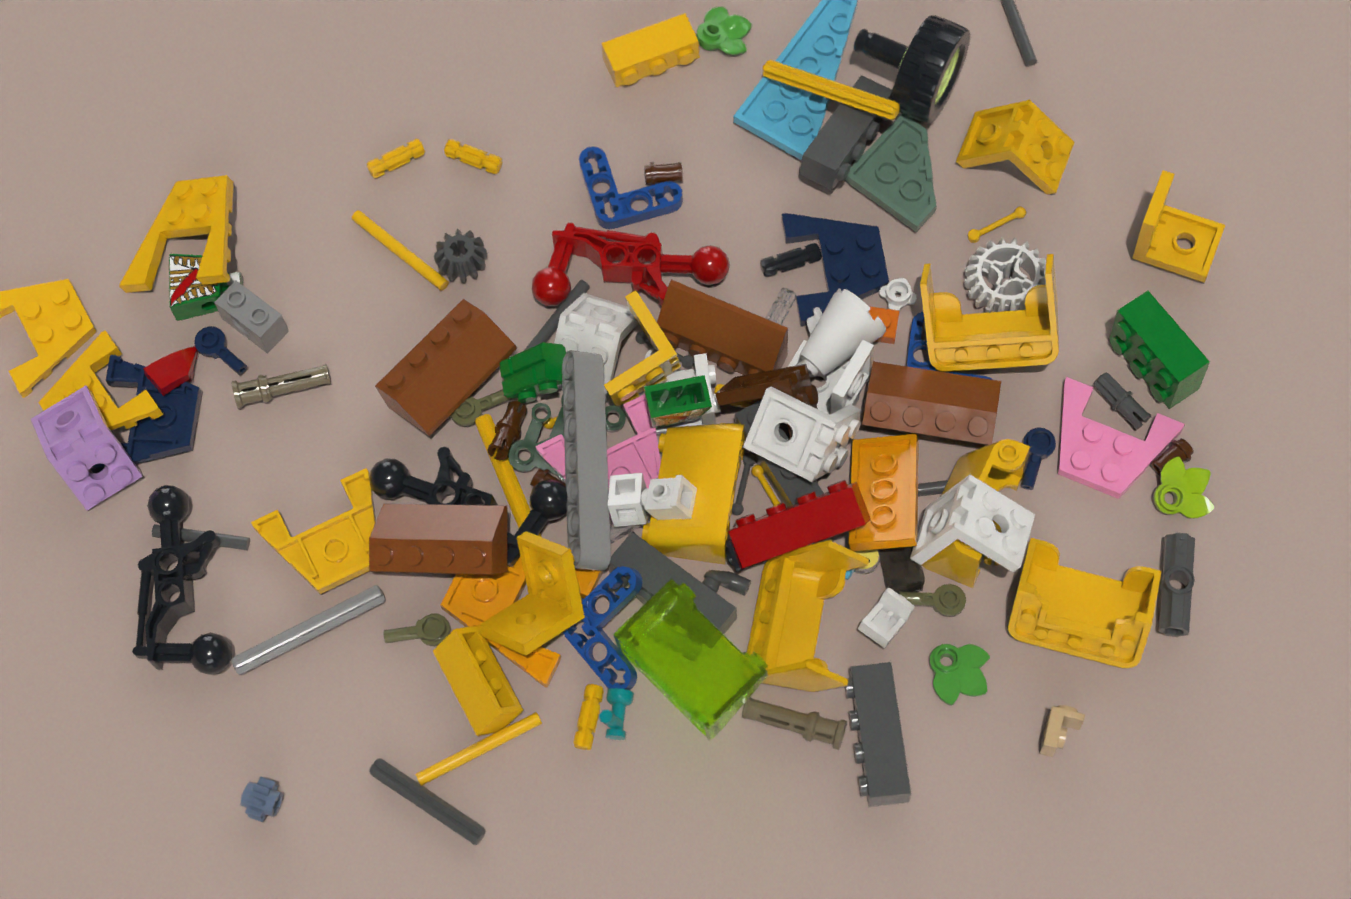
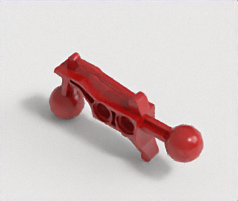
(553, 286)

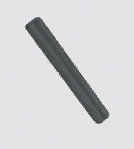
(427, 801)

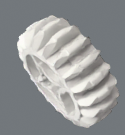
(998, 263)

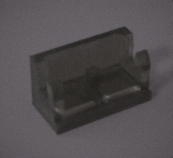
(900, 571)

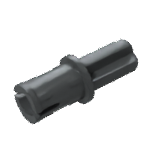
(1121, 399)

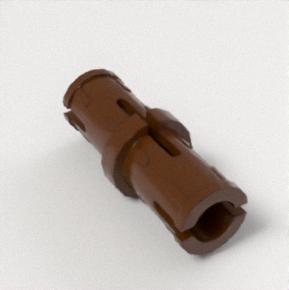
(507, 430)

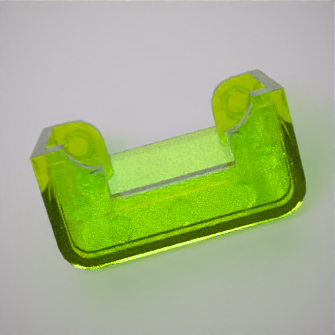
(690, 659)

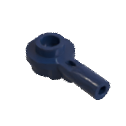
(212, 343)
(1042, 445)

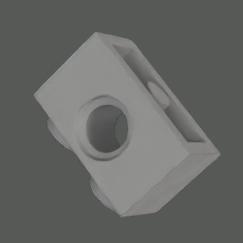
(251, 316)

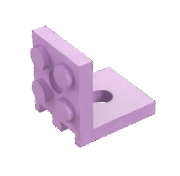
(78, 438)

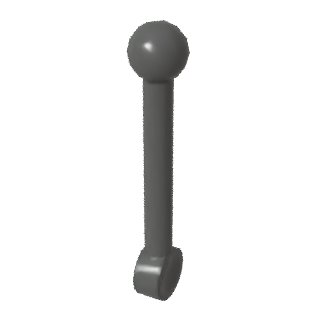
(687, 361)
(748, 461)

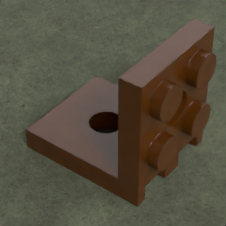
(789, 380)

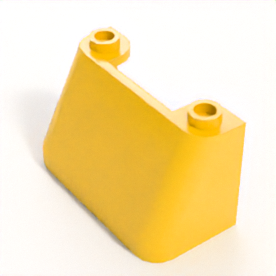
(710, 461)
(998, 466)
(1082, 610)

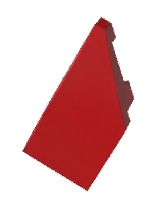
(172, 370)

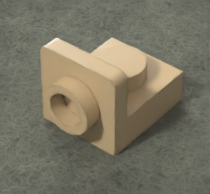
(1054, 733)

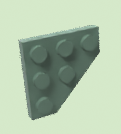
(898, 173)

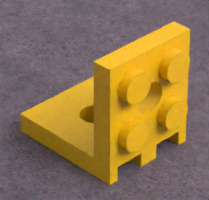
(1016, 135)
(1166, 225)
(652, 369)
(551, 603)

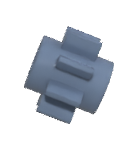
(261, 799)

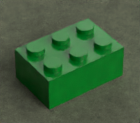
(1158, 350)

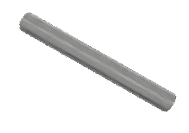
(308, 630)

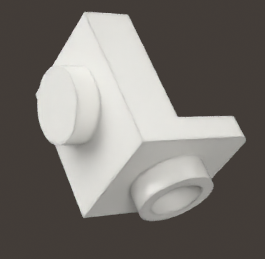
(886, 617)

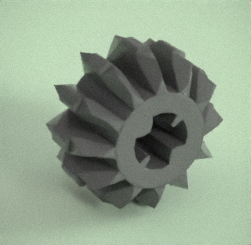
(470, 254)

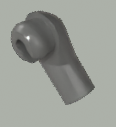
(727, 579)

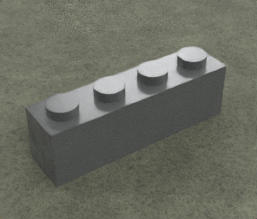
(842, 139)
(784, 482)
(658, 570)
(879, 735)

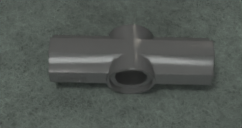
(1176, 603)

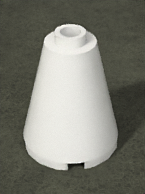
(840, 333)

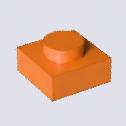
(890, 320)

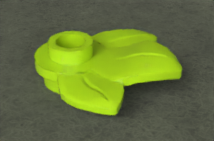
(1186, 488)

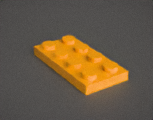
(889, 486)

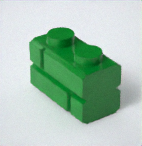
(533, 372)

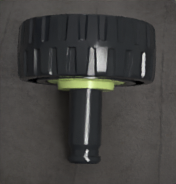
(925, 67)

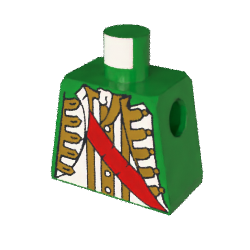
(187, 294)
(675, 402)

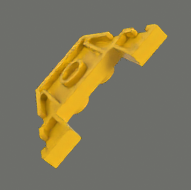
(53, 323)
(83, 374)
(332, 550)

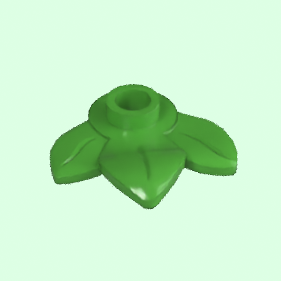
(723, 31)
(963, 675)

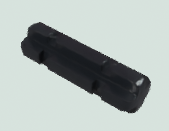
(790, 259)

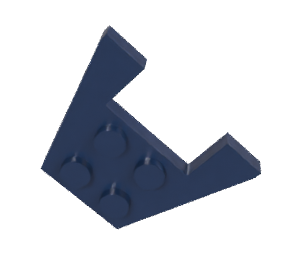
(849, 255)
(162, 436)

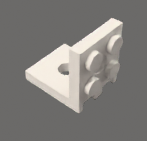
(597, 328)
(845, 381)
(817, 438)
(967, 515)

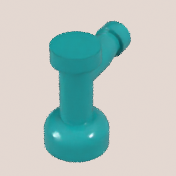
(614, 720)

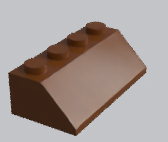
(722, 331)
(445, 367)
(932, 403)
(439, 539)

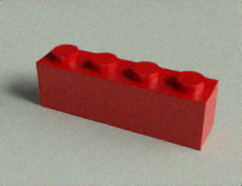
(800, 524)

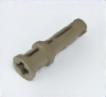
(264, 388)
(811, 725)

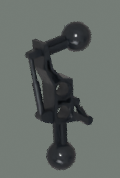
(392, 479)
(210, 651)

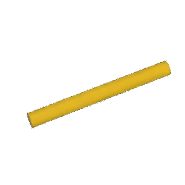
(400, 250)
(478, 748)

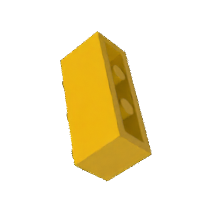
(650, 50)
(477, 680)

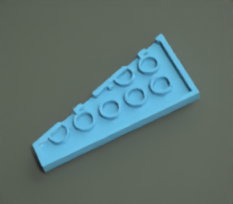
(788, 114)

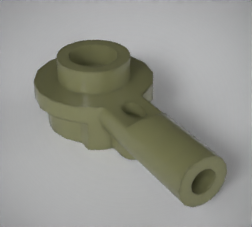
(472, 408)
(947, 599)
(430, 630)

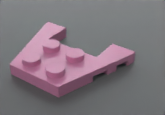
(1103, 455)
(631, 456)

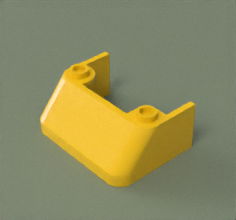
(991, 338)
(791, 613)

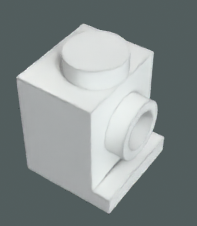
(669, 498)
(626, 500)

